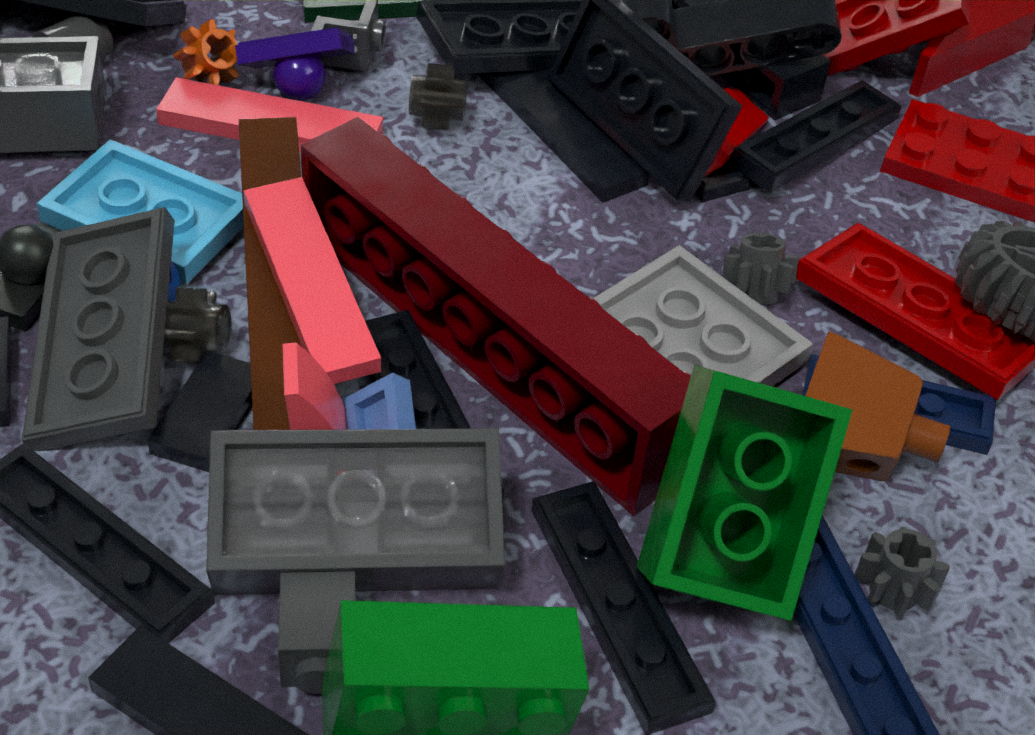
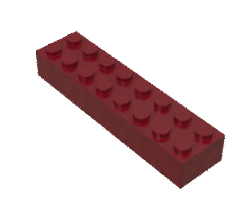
(499, 311)

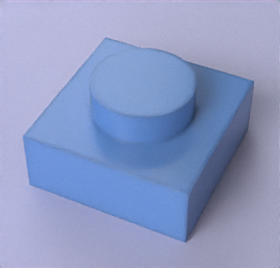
(381, 405)

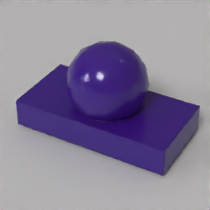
(296, 59)

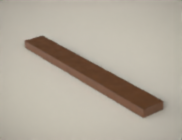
(267, 156)

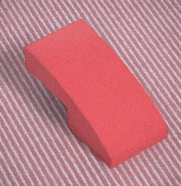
(310, 393)

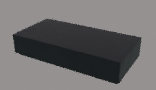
(209, 401)

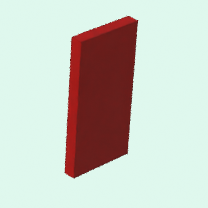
(917, 308)

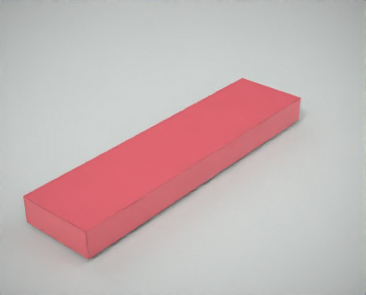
(218, 109)
(311, 280)

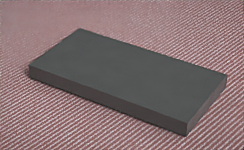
(101, 332)

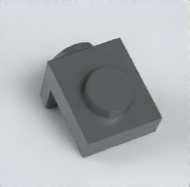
(367, 36)

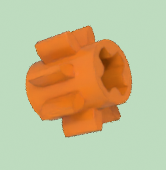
(201, 42)

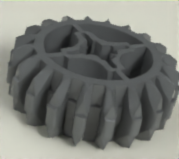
(999, 275)

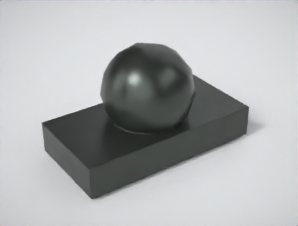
(23, 272)

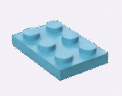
(127, 182)

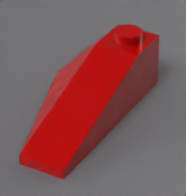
(994, 33)

